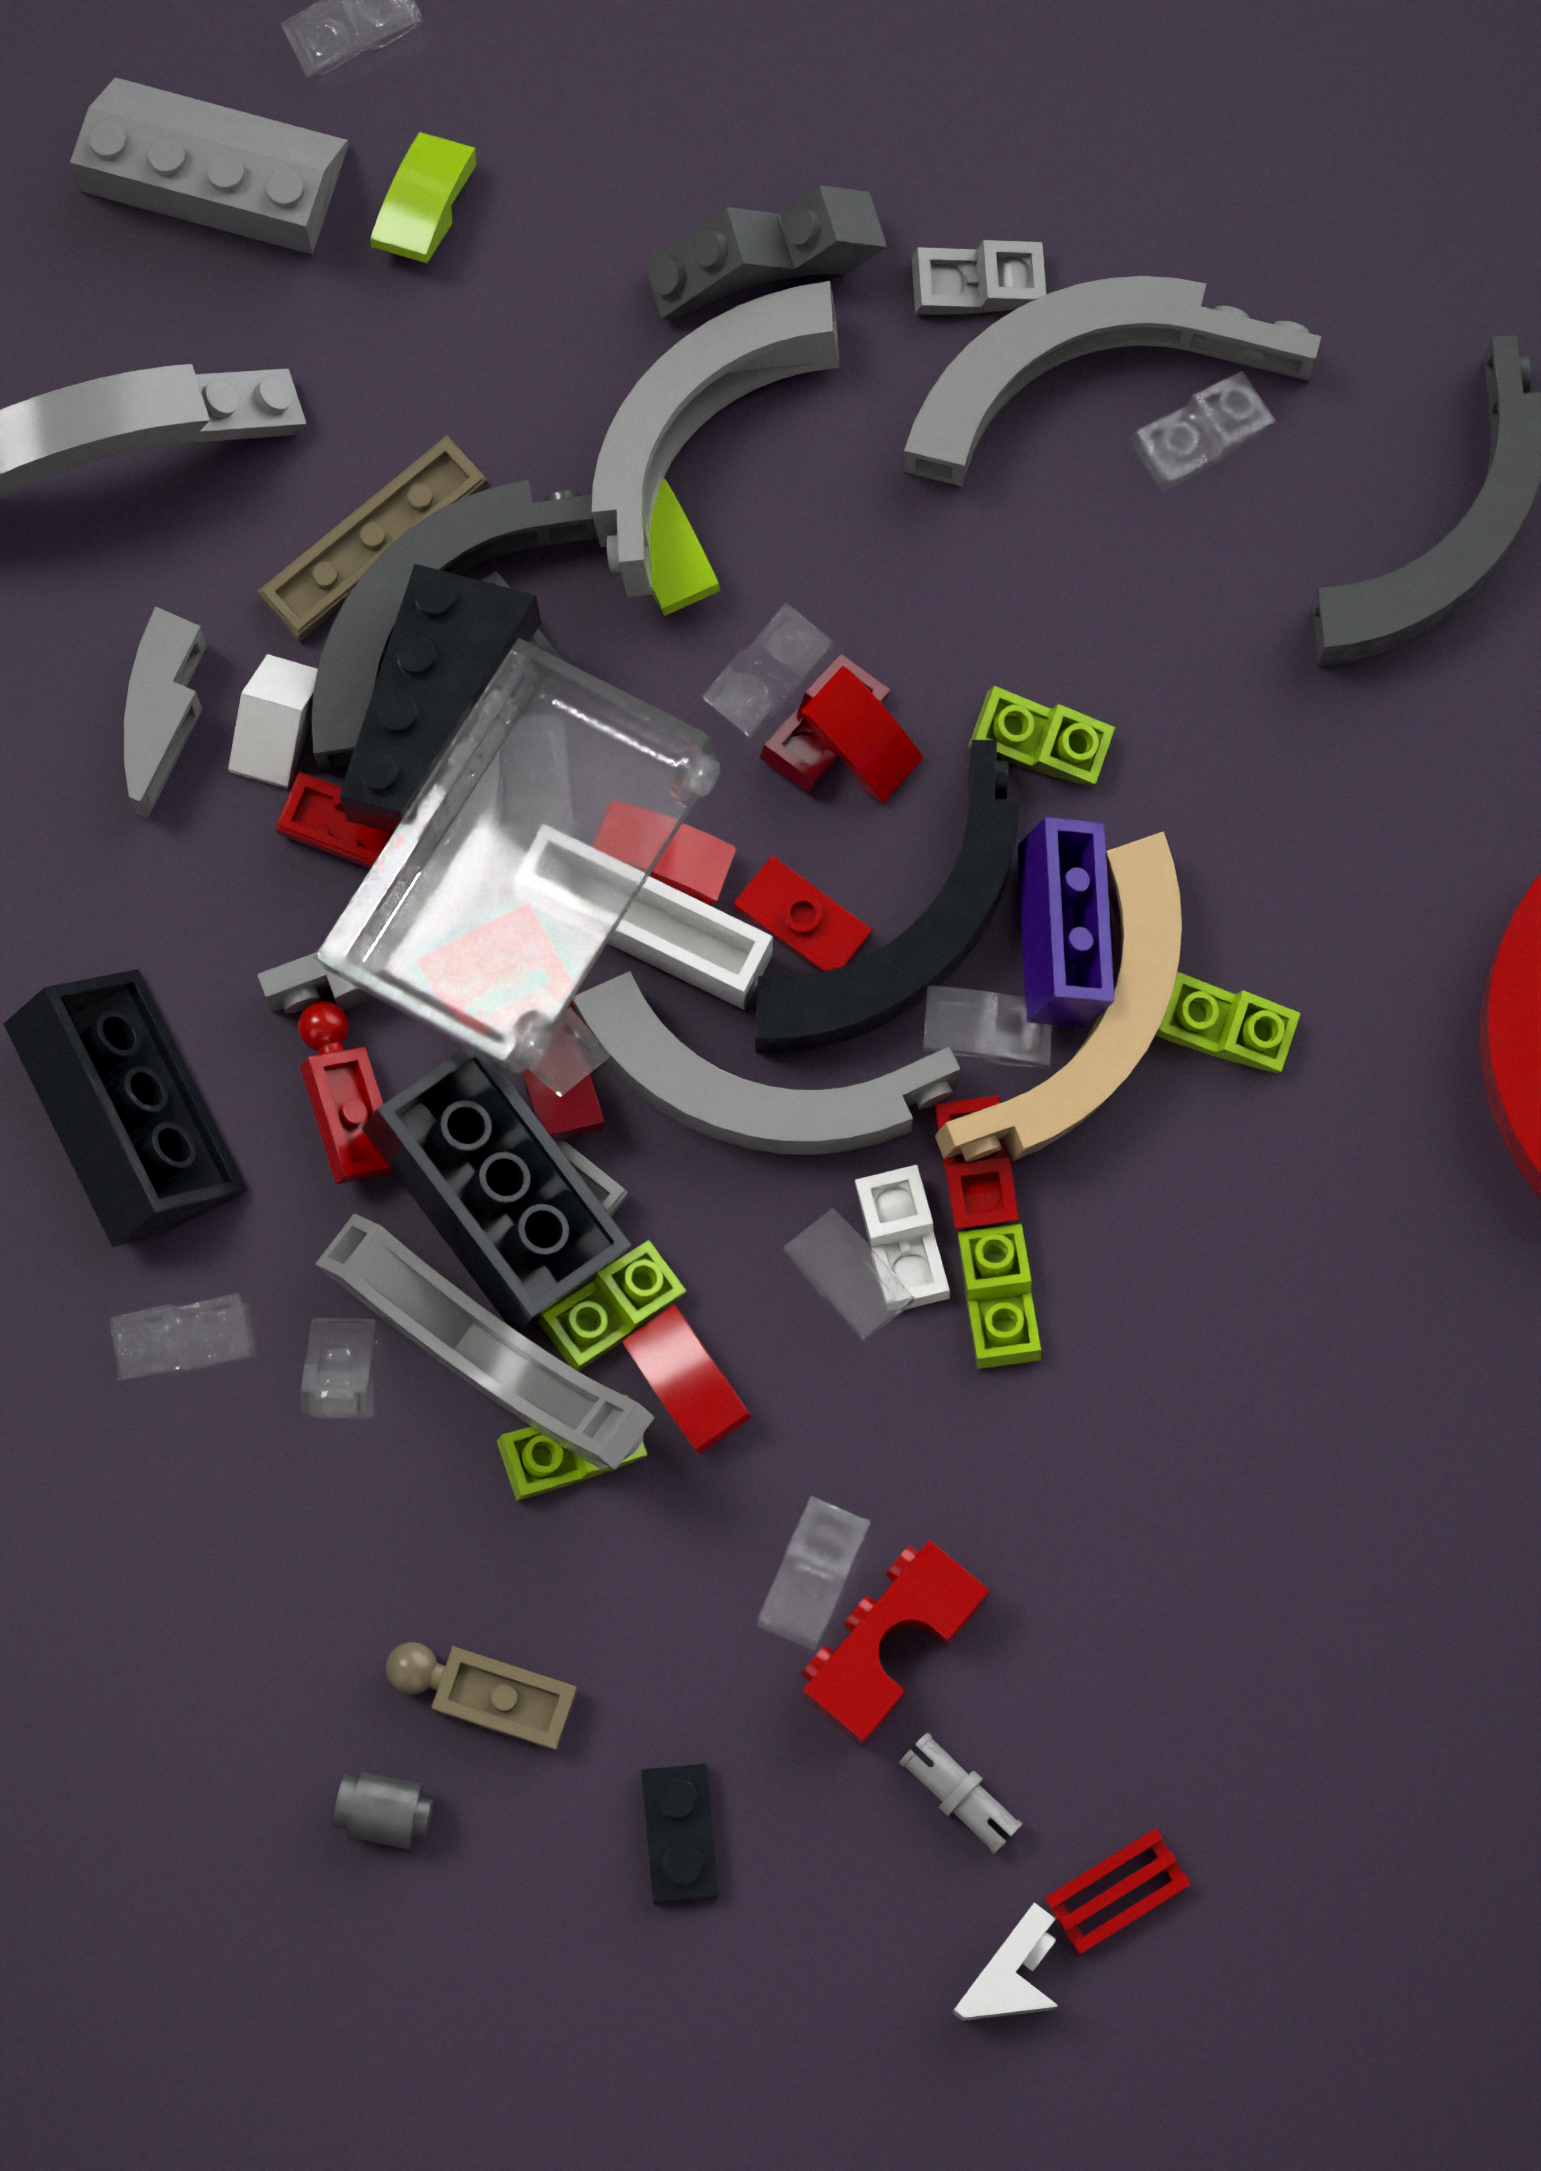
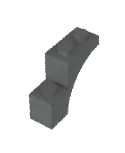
(743, 248)

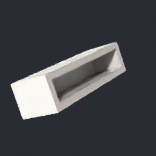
(694, 942)

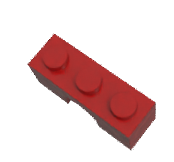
(925, 1594)

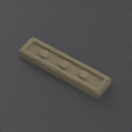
(328, 571)

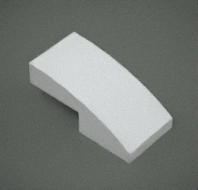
(903, 1231)

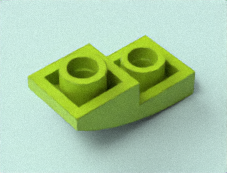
(421, 197)
(677, 558)
(1044, 739)
(1228, 1024)
(999, 1296)
(612, 1306)
(541, 1465)

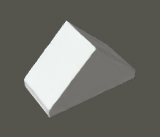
(273, 721)

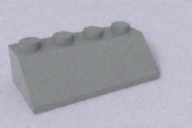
(208, 164)

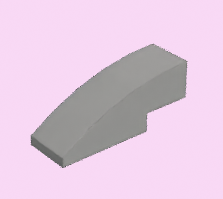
(159, 705)

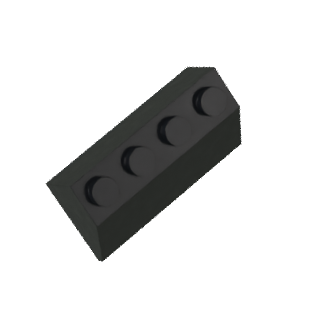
(124, 1105)
(495, 1186)

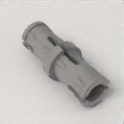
(960, 1793)

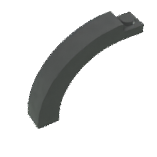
(447, 540)
(1408, 602)

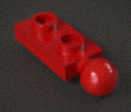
(340, 1093)

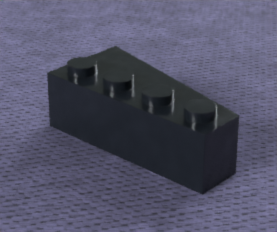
(432, 675)

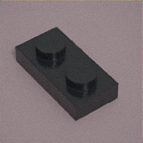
(680, 1833)

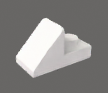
(999, 1987)

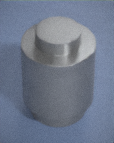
(382, 1810)

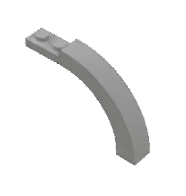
(1077, 323)
(140, 413)

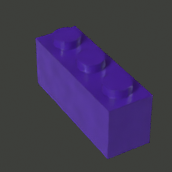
(1065, 923)

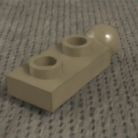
(485, 1692)

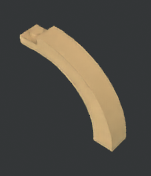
(1145, 966)

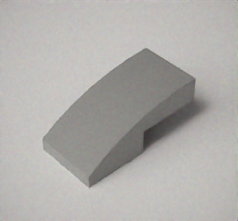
(979, 279)

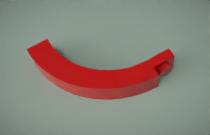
(1513, 1036)

